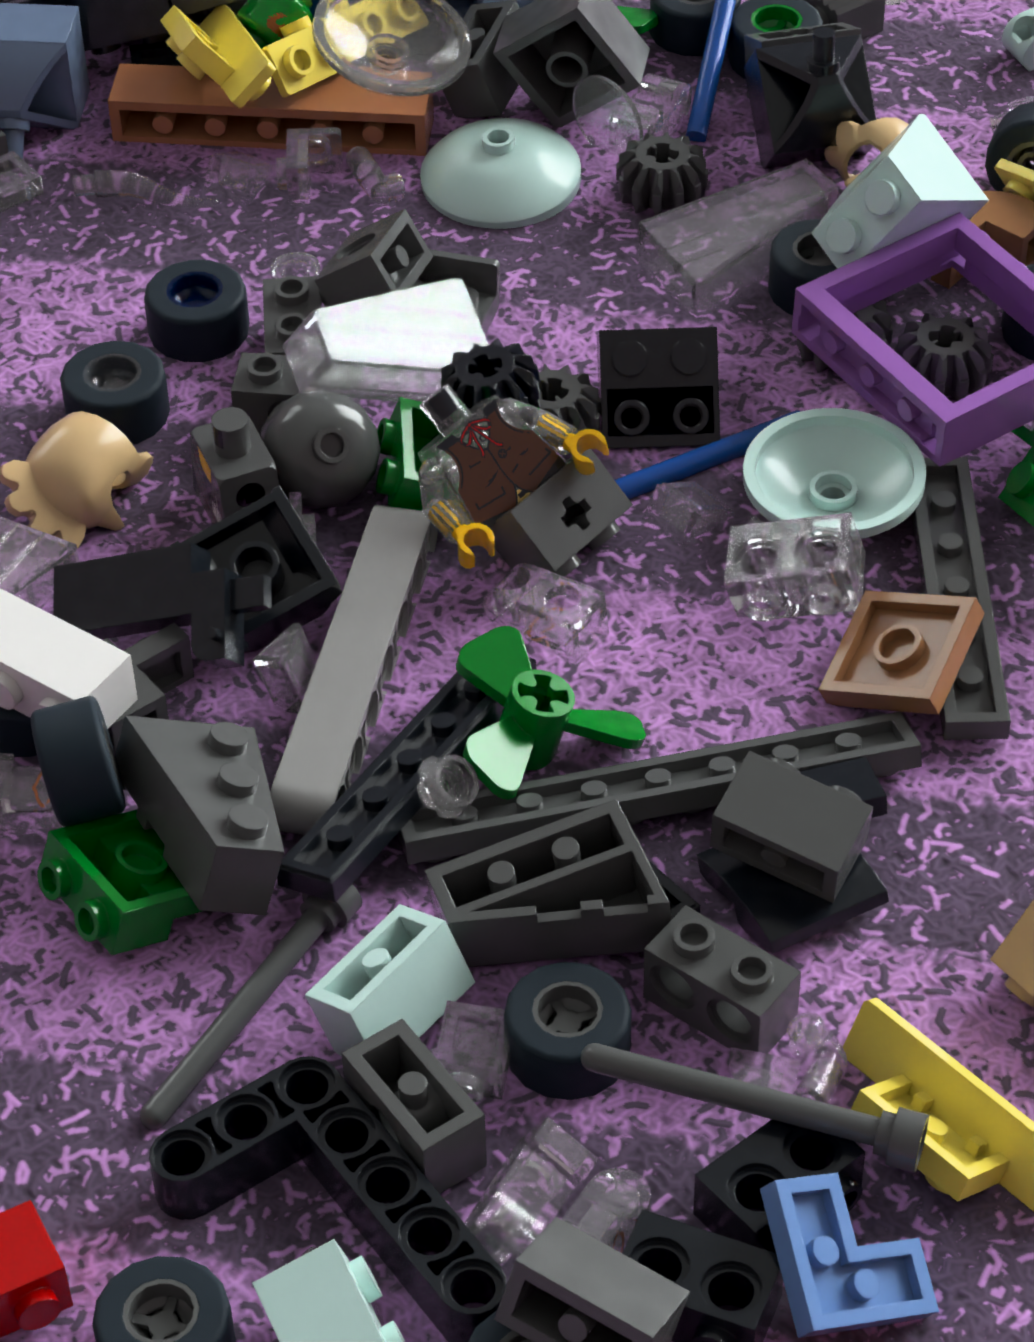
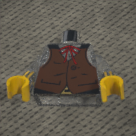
(491, 462)

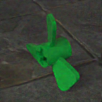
(534, 713)

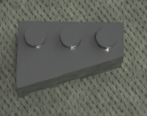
(208, 805)
(553, 893)

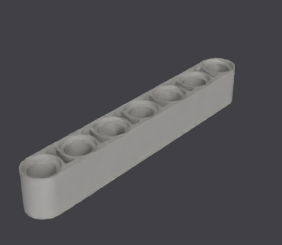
(352, 666)

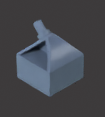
(40, 70)

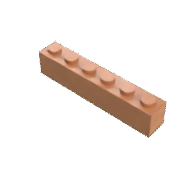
(178, 108)

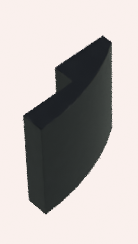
(782, 913)

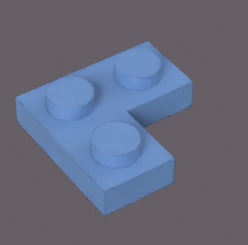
(829, 1277)

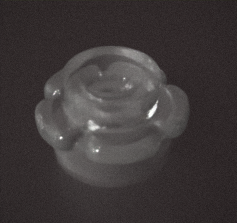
(447, 785)

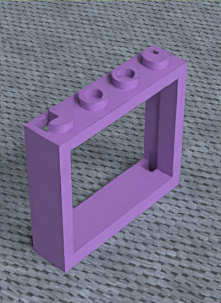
(881, 376)

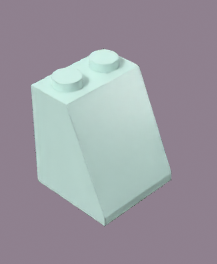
(898, 194)

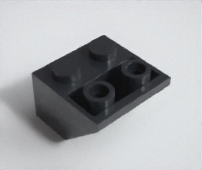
(659, 387)

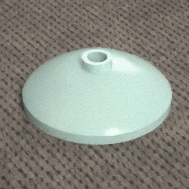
(501, 173)
(835, 465)

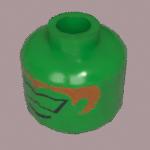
(266, 17)

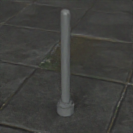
(316, 917)
(892, 1135)

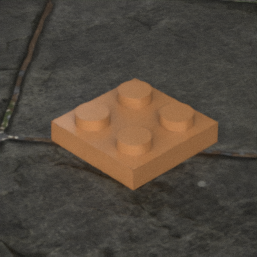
(902, 651)

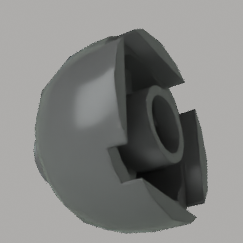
(322, 447)

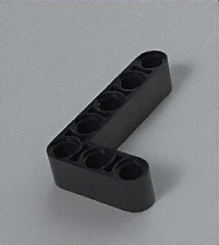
(314, 1117)

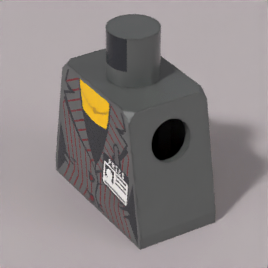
(228, 457)

